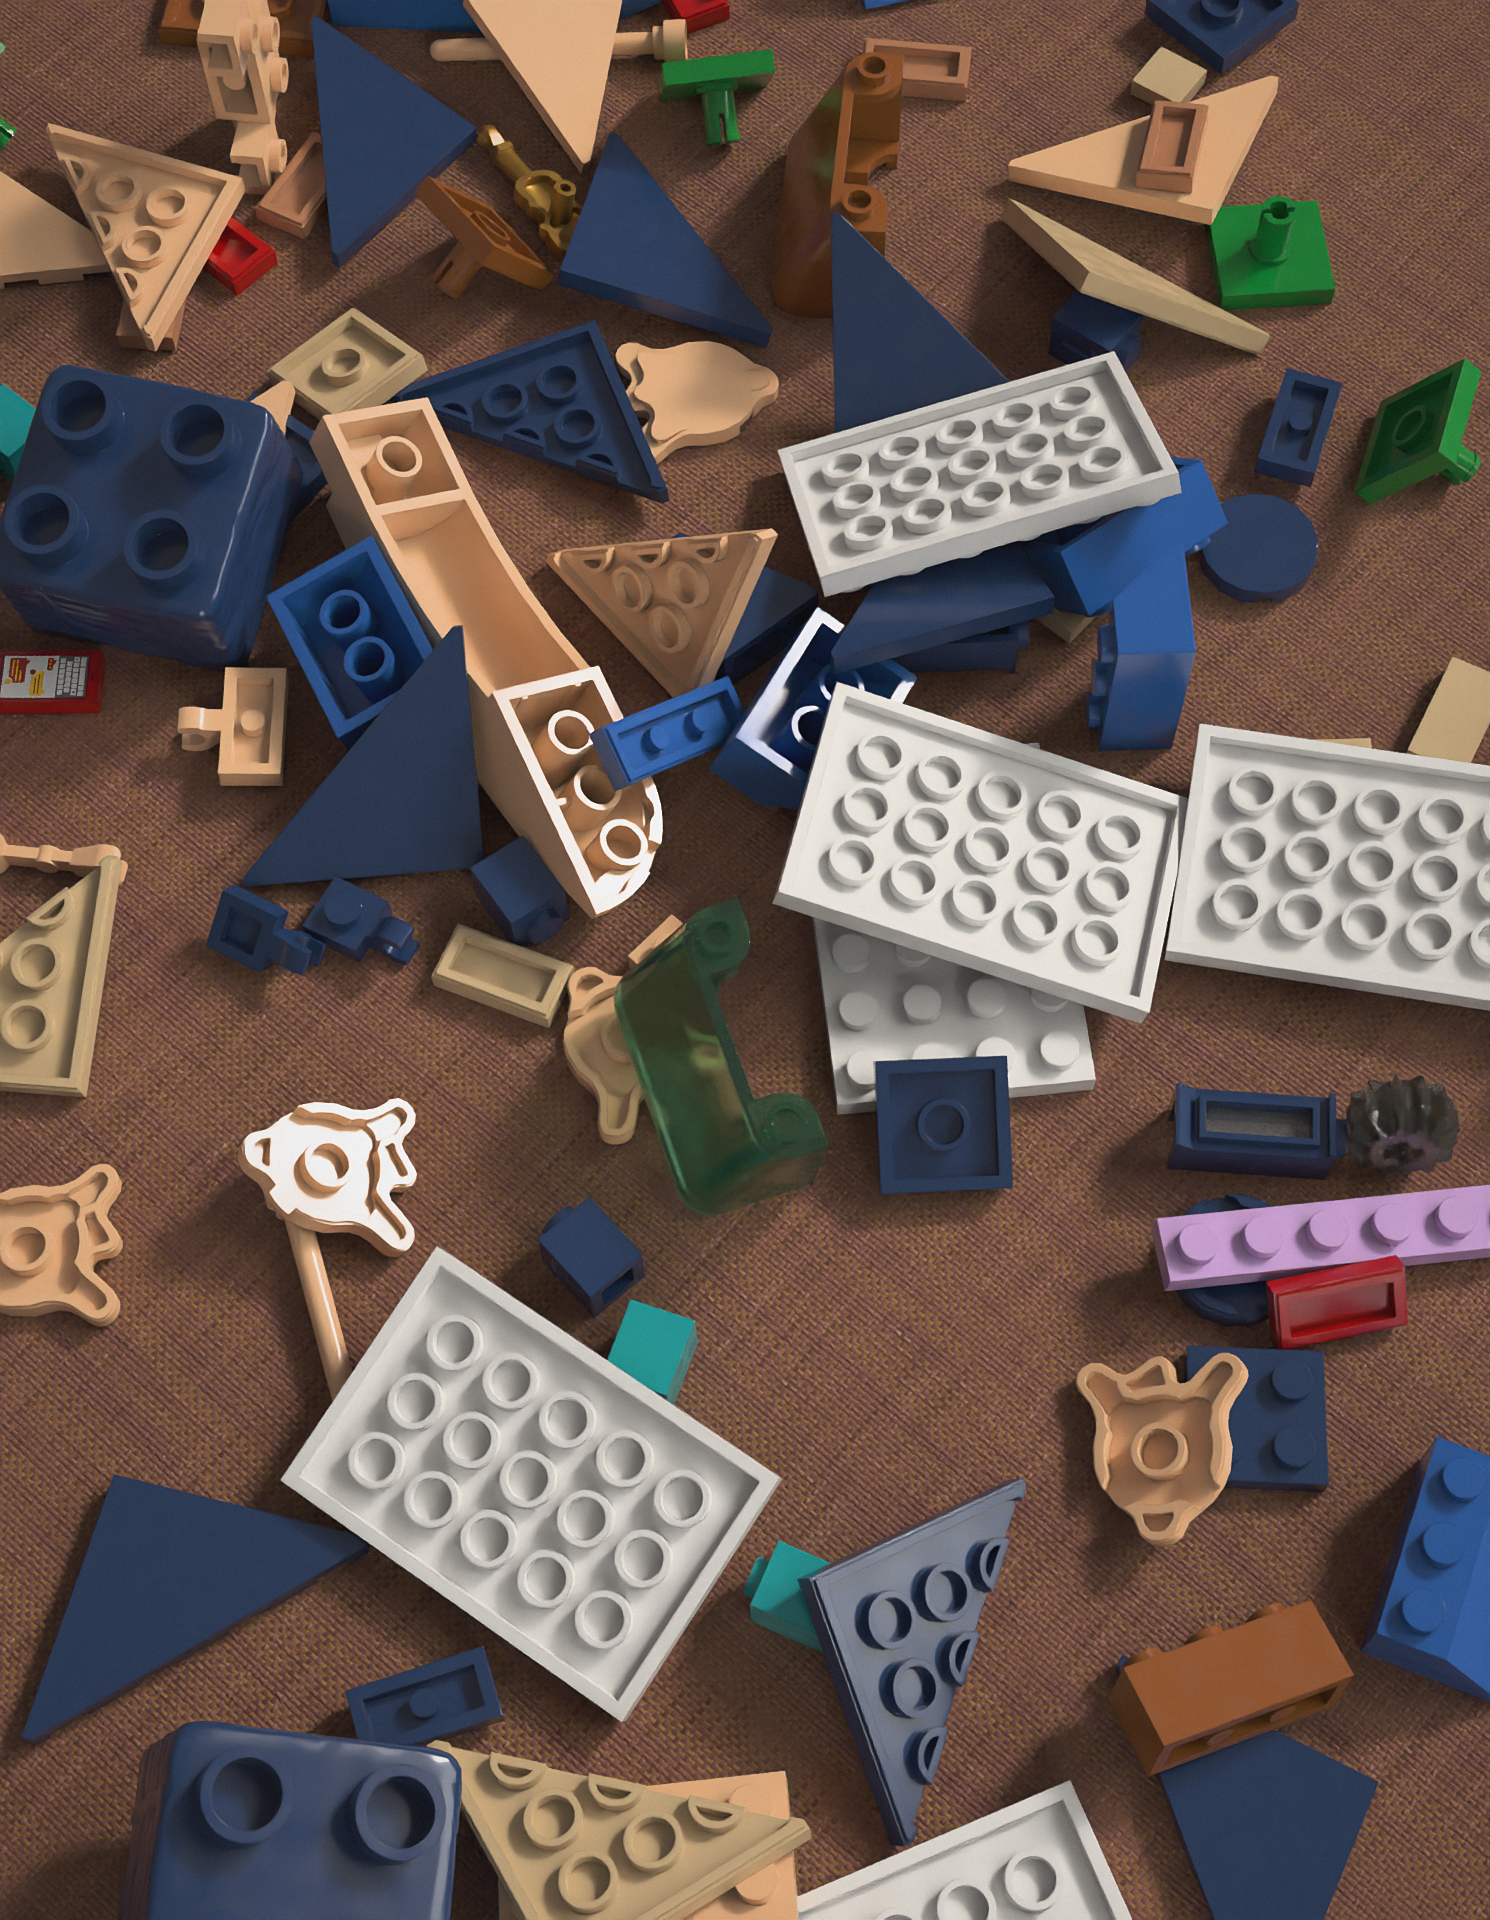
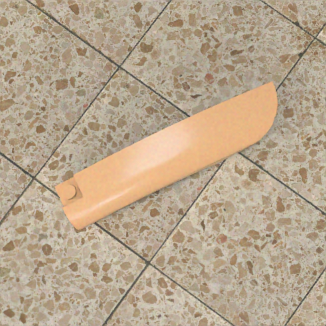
(526, 681)

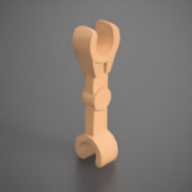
(51, 859)

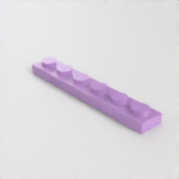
(1321, 1236)

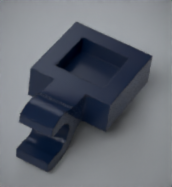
(358, 920)
(255, 934)

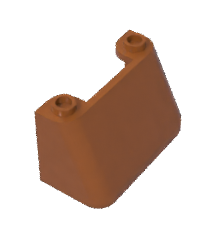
(829, 173)

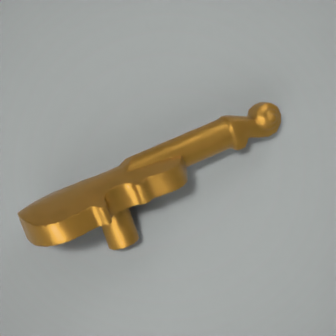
(538, 192)

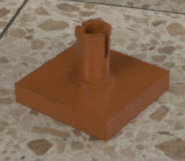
(482, 241)

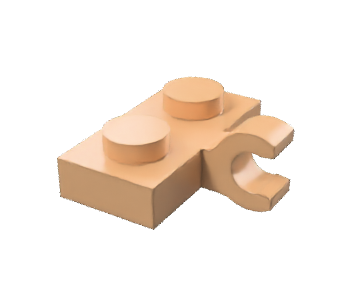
(247, 727)

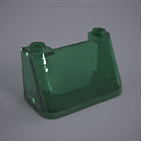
(711, 1129)

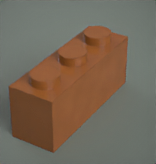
(1228, 1685)

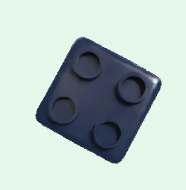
(147, 517)
(290, 1828)

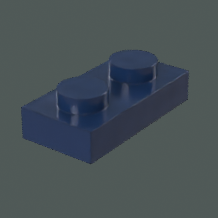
(1298, 427)
(428, 1701)

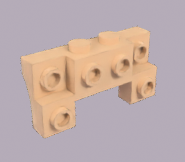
(244, 77)

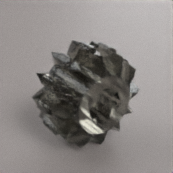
(1401, 1126)

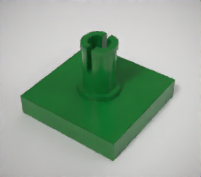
(716, 81)
(1270, 255)
(1421, 434)

